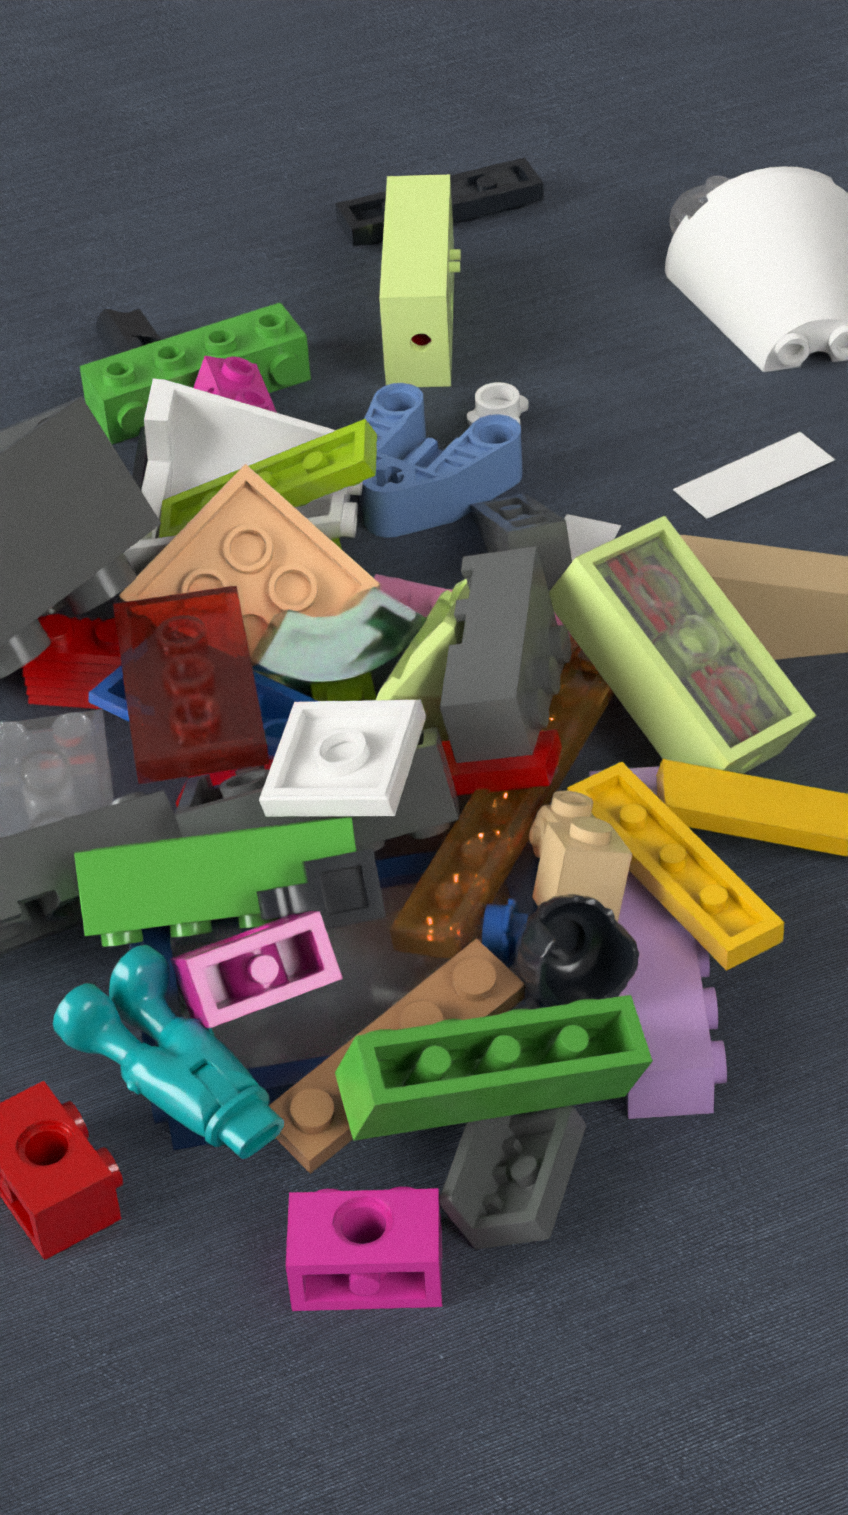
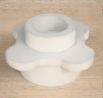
(498, 399)

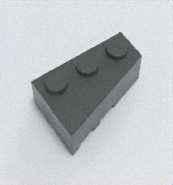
(508, 658)

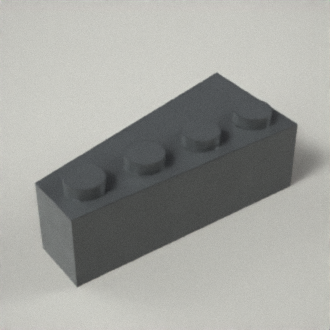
(423, 810)
(40, 870)

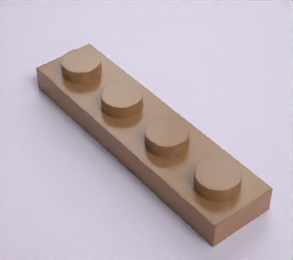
(463, 988)

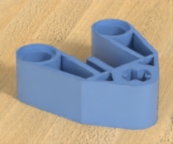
(427, 486)

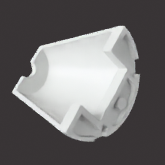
(770, 264)
(206, 436)

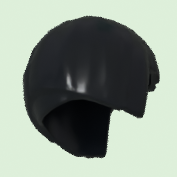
(574, 952)

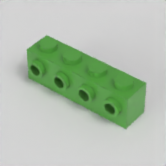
(121, 384)
(198, 877)
(491, 1066)

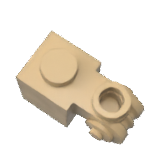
(578, 853)

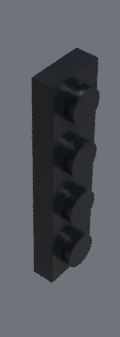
(472, 194)

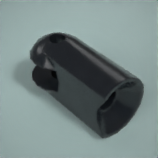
(124, 330)

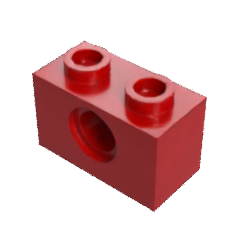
(52, 1173)

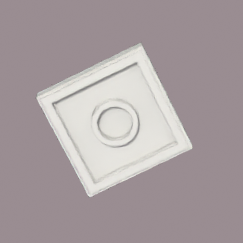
(343, 758)

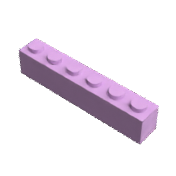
(670, 1005)

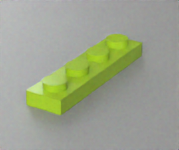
(297, 474)

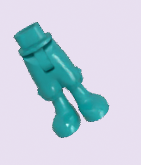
(189, 1072)

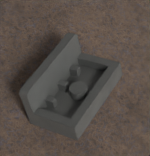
(512, 1176)

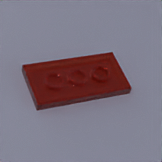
(189, 685)

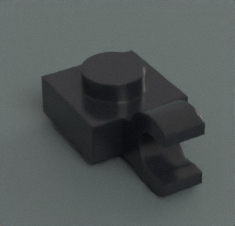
(338, 886)

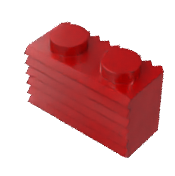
(74, 662)

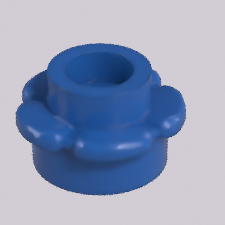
(501, 930)

